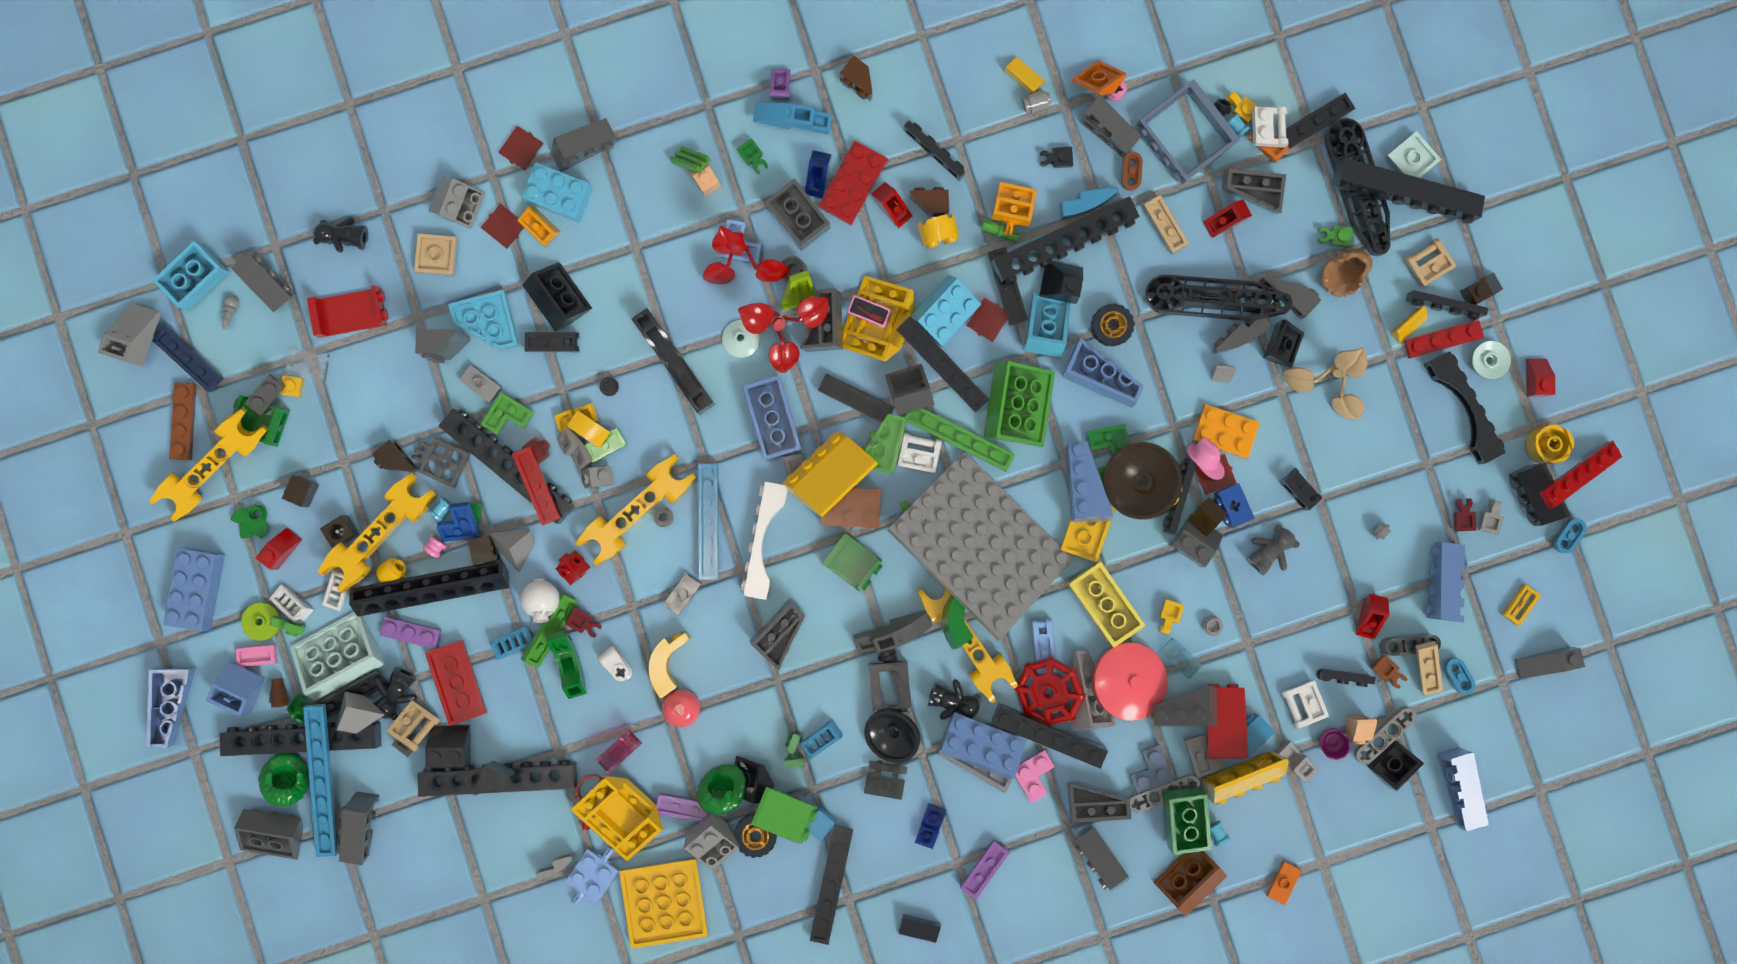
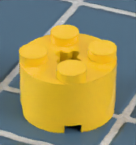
(938, 230)
(1538, 444)

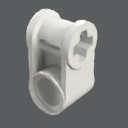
(613, 662)

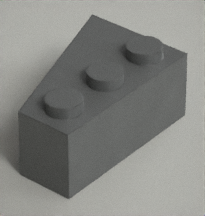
(1110, 127)
(582, 144)
(1257, 187)
(829, 333)
(1188, 710)
(1093, 805)
(356, 827)

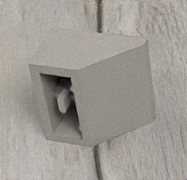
(456, 202)
(711, 841)

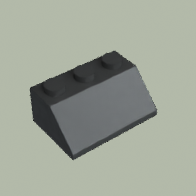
(439, 344)
(269, 833)

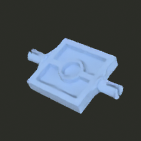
(592, 875)

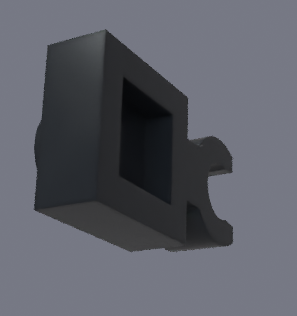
(1061, 157)

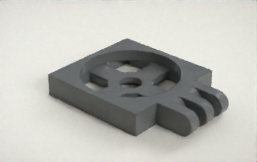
(427, 454)

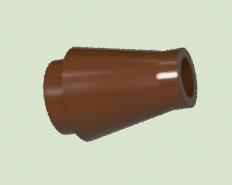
(278, 694)

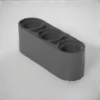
(1400, 644)

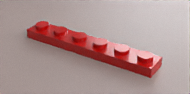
(1580, 474)

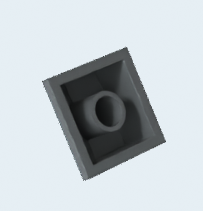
(1195, 545)

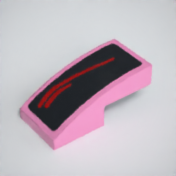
(869, 311)

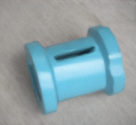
(1238, 125)
(440, 508)
(1218, 833)

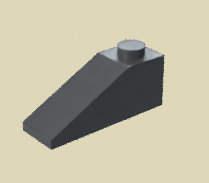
(1303, 298)
(1550, 662)

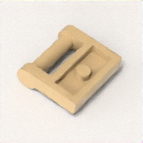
(1433, 268)
(408, 721)

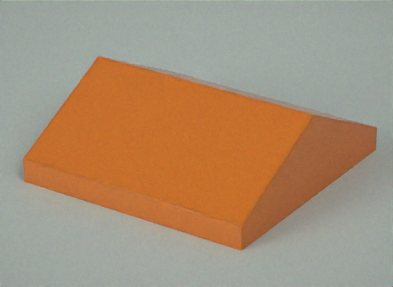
(1100, 78)

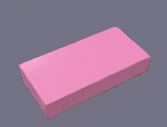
(256, 655)

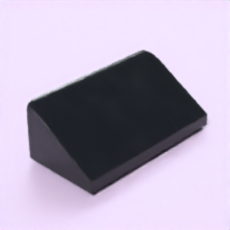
(919, 928)

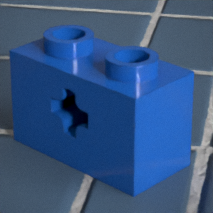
(1241, 513)

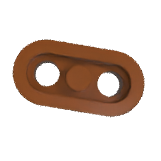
(1132, 172)

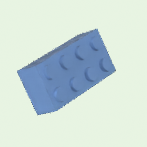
(772, 418)
(193, 589)
(982, 746)

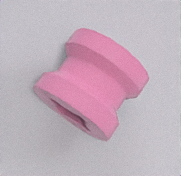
(1118, 95)
(434, 546)

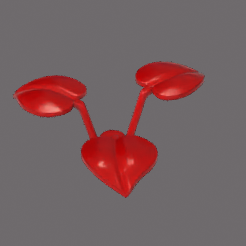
(734, 243)
(758, 316)

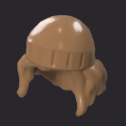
(1346, 272)

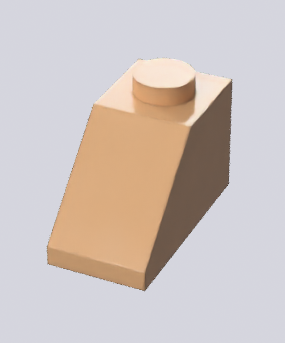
(706, 180)
(1360, 728)

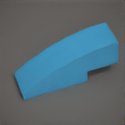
(1086, 202)

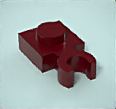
(1464, 519)
(580, 620)

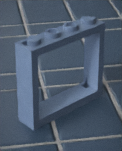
(1209, 112)

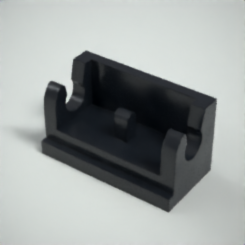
(1300, 490)

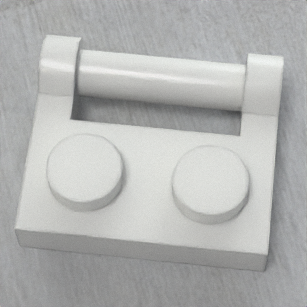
(1264, 128)
(919, 459)
(1311, 702)

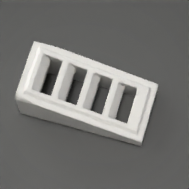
(336, 573)
(299, 613)

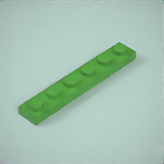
(960, 438)

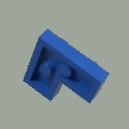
(462, 526)

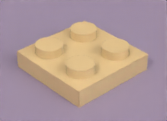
(435, 254)

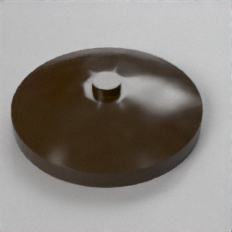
(1142, 481)

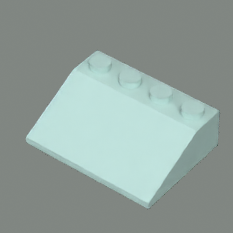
(335, 656)

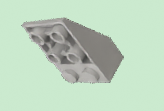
(131, 335)

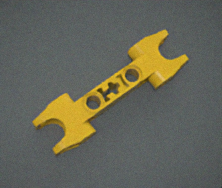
(184, 489)
(610, 534)
(350, 558)
(987, 668)

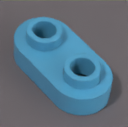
(1569, 536)
(1460, 674)

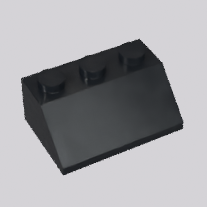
(556, 296)
(1528, 483)

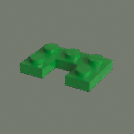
(1112, 437)

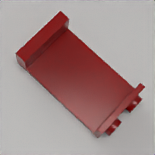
(348, 312)
(1230, 735)

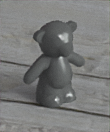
(1272, 550)

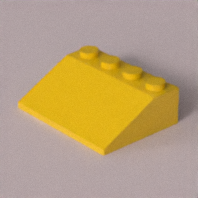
(829, 473)
(1245, 776)

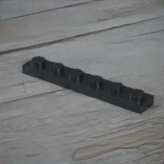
(942, 364)
(831, 884)

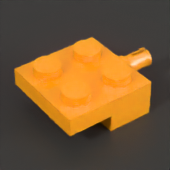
(1014, 205)

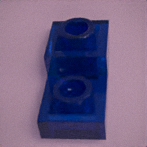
(930, 826)

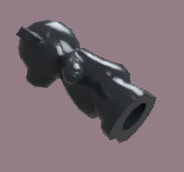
(341, 234)
(393, 694)
(953, 702)

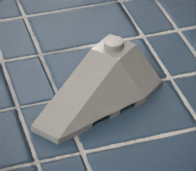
(1090, 713)

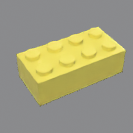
(1105, 604)

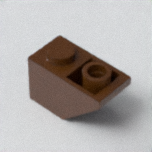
(857, 76)
(932, 202)

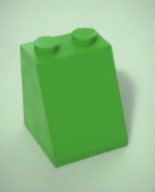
(785, 815)

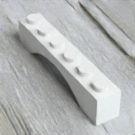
(757, 580)

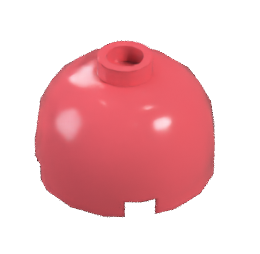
(681, 708)

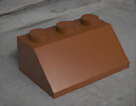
(1190, 880)

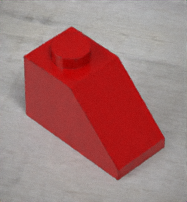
(891, 204)
(1227, 218)
(1539, 378)
(278, 549)
(1372, 616)

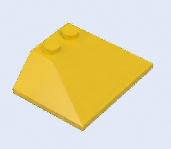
(869, 338)
(620, 815)

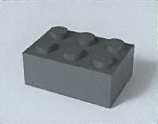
(797, 214)

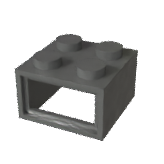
(909, 389)

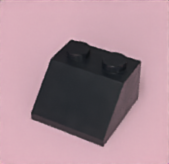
(448, 746)

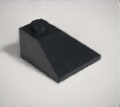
(1062, 282)
(756, 779)

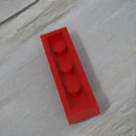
(1443, 339)
(536, 486)

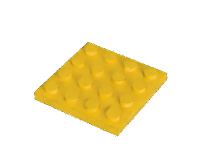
(663, 903)

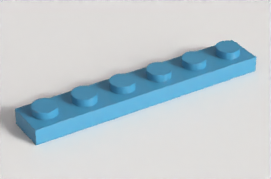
(708, 521)

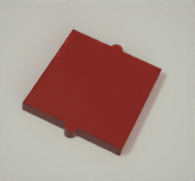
(521, 148)
(503, 226)
(988, 319)
(1211, 485)

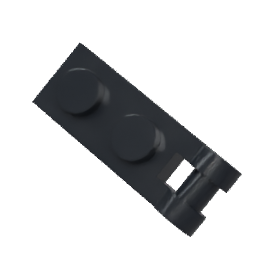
(551, 342)
(1344, 677)

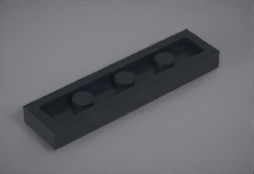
(1319, 120)
(928, 143)
(1009, 293)
(1453, 306)
(855, 398)
(1172, 521)
(364, 686)

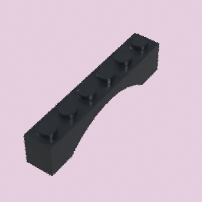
(673, 361)
(1484, 442)
(1048, 736)

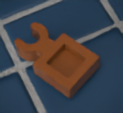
(1387, 669)

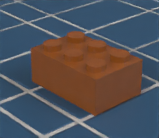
(856, 509)

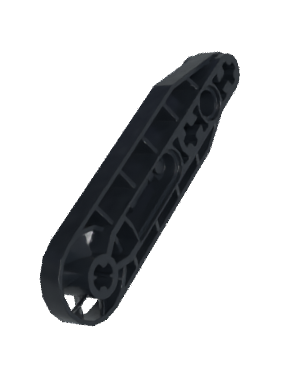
(1334, 138)
(1228, 298)

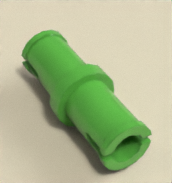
(999, 230)

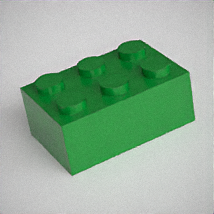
(1187, 820)

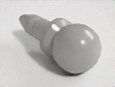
(230, 304)

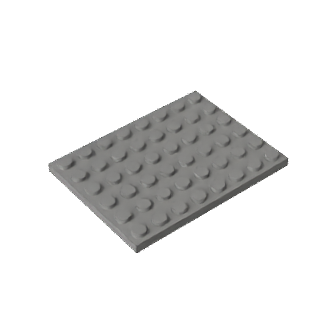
(980, 545)

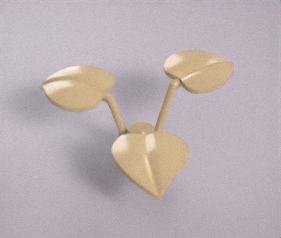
(1346, 362)

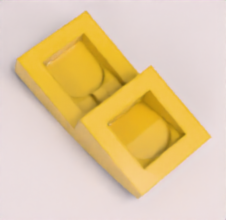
(563, 418)
(588, 428)

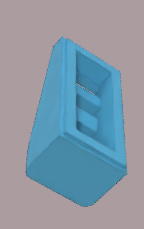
(496, 649)
(837, 733)

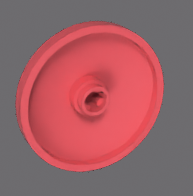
(1129, 681)

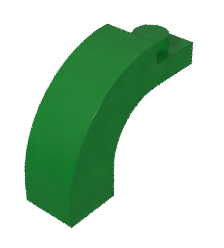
(954, 624)
(569, 664)

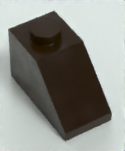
(1481, 289)
(392, 457)

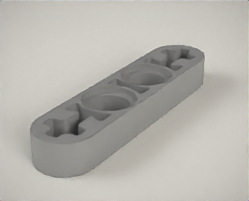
(1386, 737)
(1143, 807)

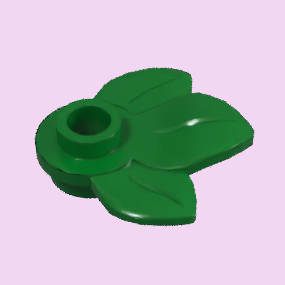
(249, 522)

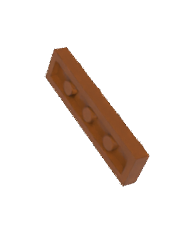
(182, 421)

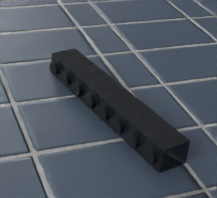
(1408, 190)

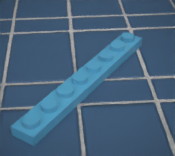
(320, 780)

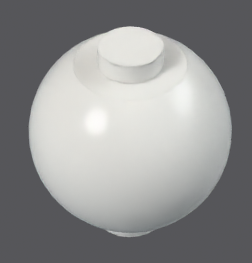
(539, 600)

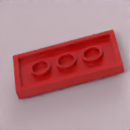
(852, 183)
(456, 682)

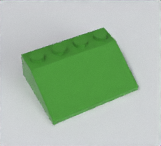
(1019, 403)

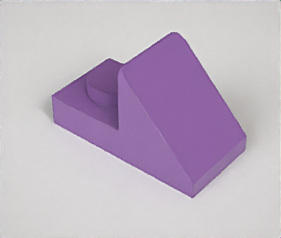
(780, 84)

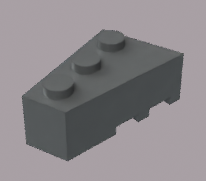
(262, 280)
(778, 633)
(1101, 860)

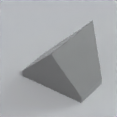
(514, 546)
(357, 713)

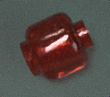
(540, 448)

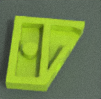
(797, 288)

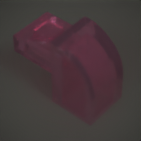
(618, 751)

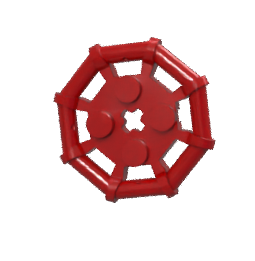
(1057, 684)

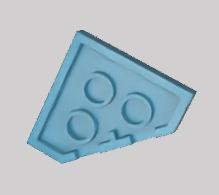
(486, 318)

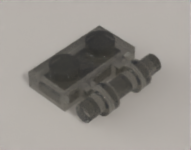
(883, 785)

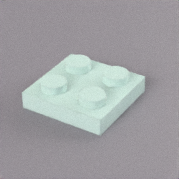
(1413, 156)

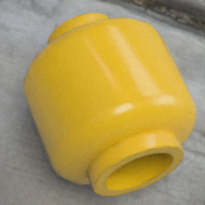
(391, 570)

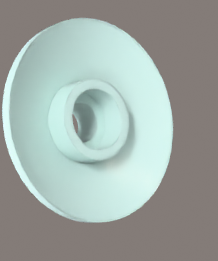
(739, 348)
(1499, 358)

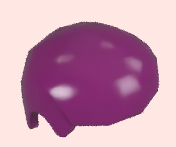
(1334, 743)

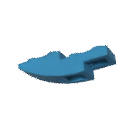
(792, 115)

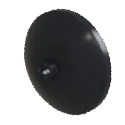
(886, 741)

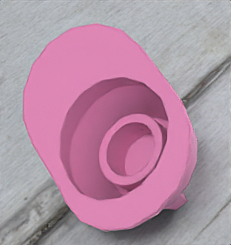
(1207, 457)

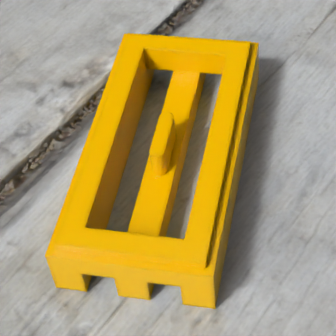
(1506, 613)

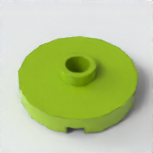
(250, 621)

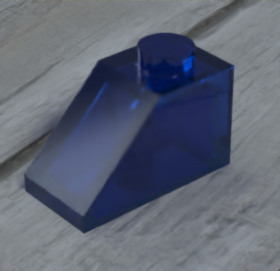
(817, 173)

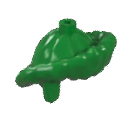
(284, 779)
(721, 789)

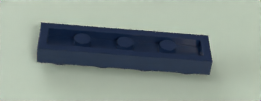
(187, 359)

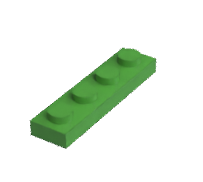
(538, 646)

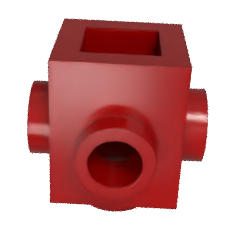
(572, 567)

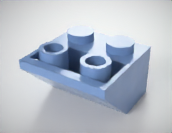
(235, 689)

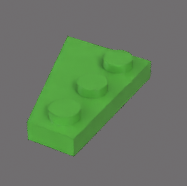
(887, 443)

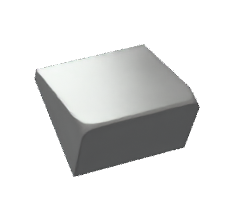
(1223, 373)

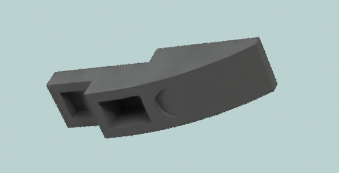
(1241, 334)
(894, 635)

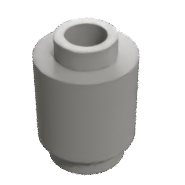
(1036, 101)

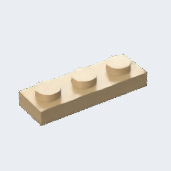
(1165, 224)
(1429, 668)

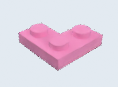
(1028, 774)

